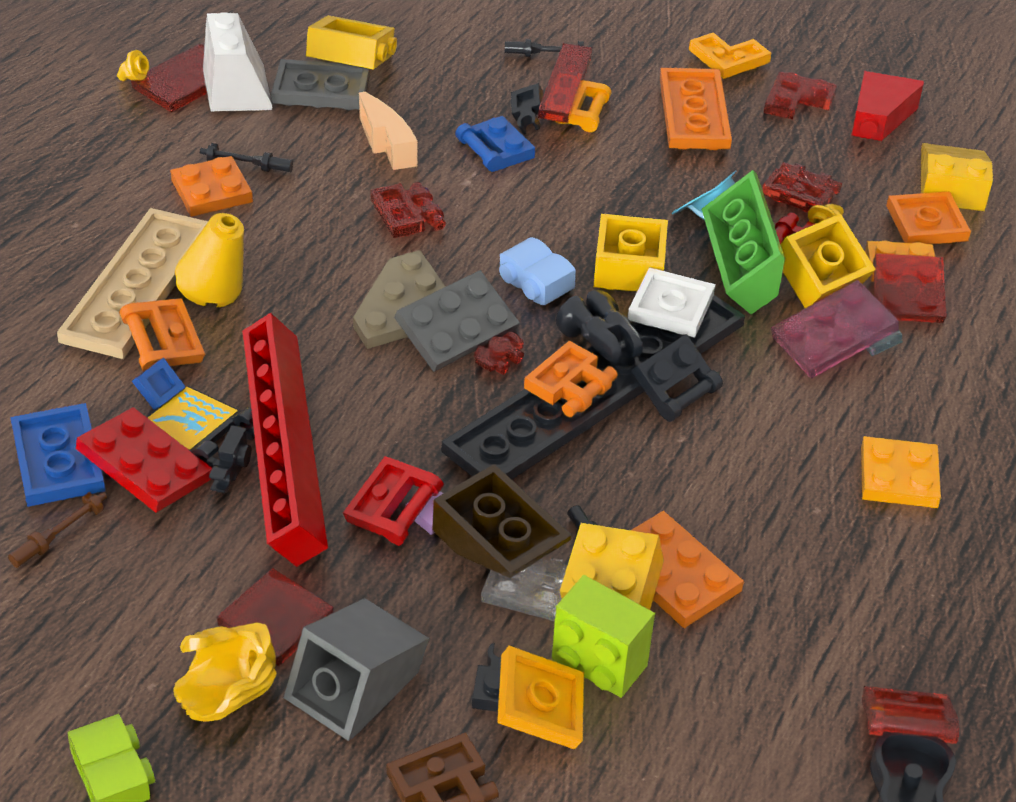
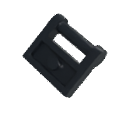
(671, 367)

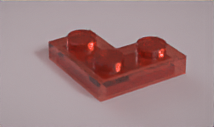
(793, 90)

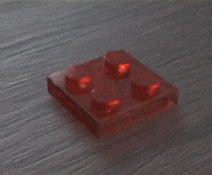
(911, 286)

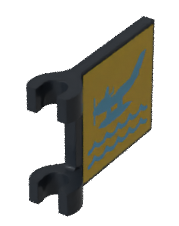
(200, 421)

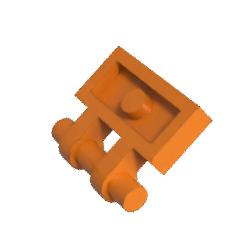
(563, 371)

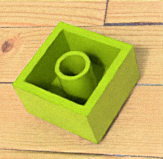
(602, 635)

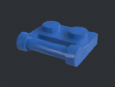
(504, 140)

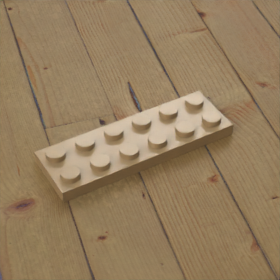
(137, 273)

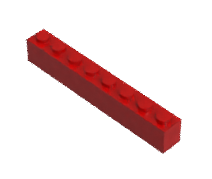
(283, 442)

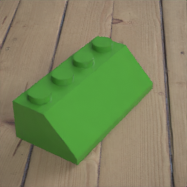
(745, 243)

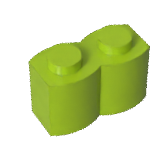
(109, 762)

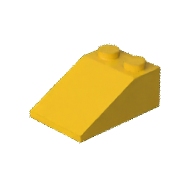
(957, 170)

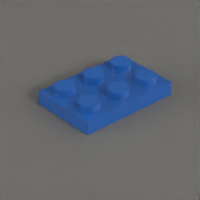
(48, 455)

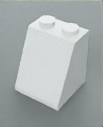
(233, 67)

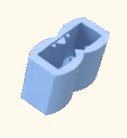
(537, 271)

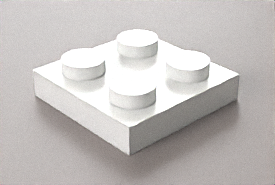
(671, 302)

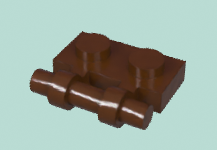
(441, 768)

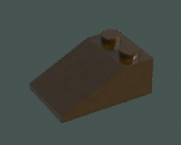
(496, 523)

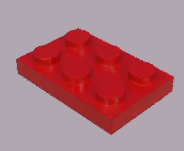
(144, 459)

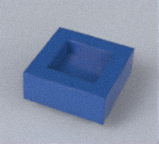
(158, 383)

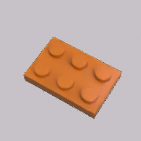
(691, 575)

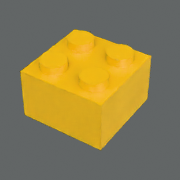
(627, 251)
(824, 260)
(617, 559)

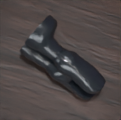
(600, 325)

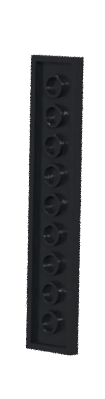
(531, 429)

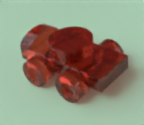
(499, 351)

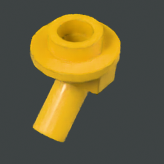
(134, 67)
(820, 213)

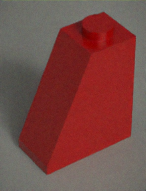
(884, 104)

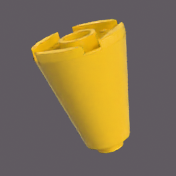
(213, 263)

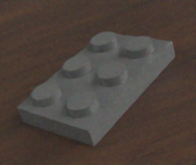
(319, 84)
(456, 320)

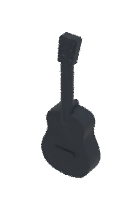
(911, 768)

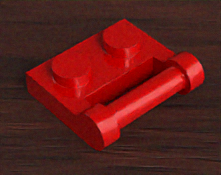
(385, 492)

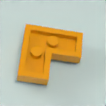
(729, 59)

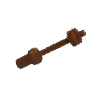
(39, 542)

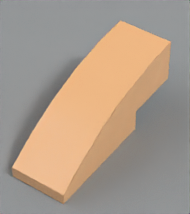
(387, 132)

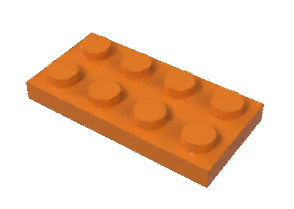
(695, 109)

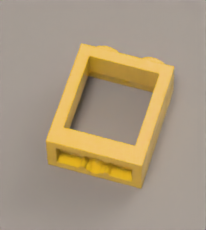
(350, 42)

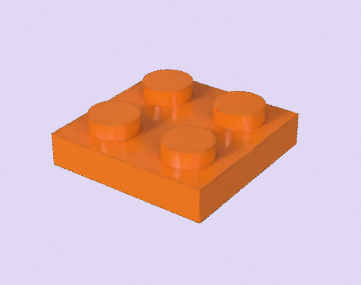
(211, 186)
(928, 218)

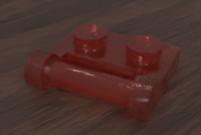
(910, 713)

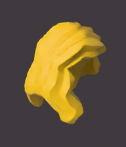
(226, 670)

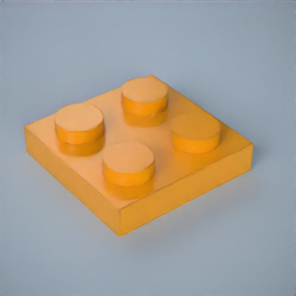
(900, 472)
(541, 697)

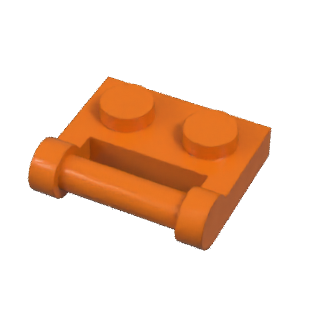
(172, 328)

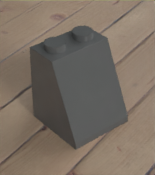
(353, 666)

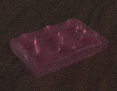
(834, 329)

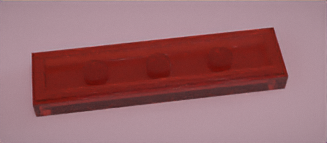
(565, 83)

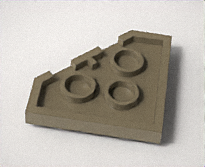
(398, 285)

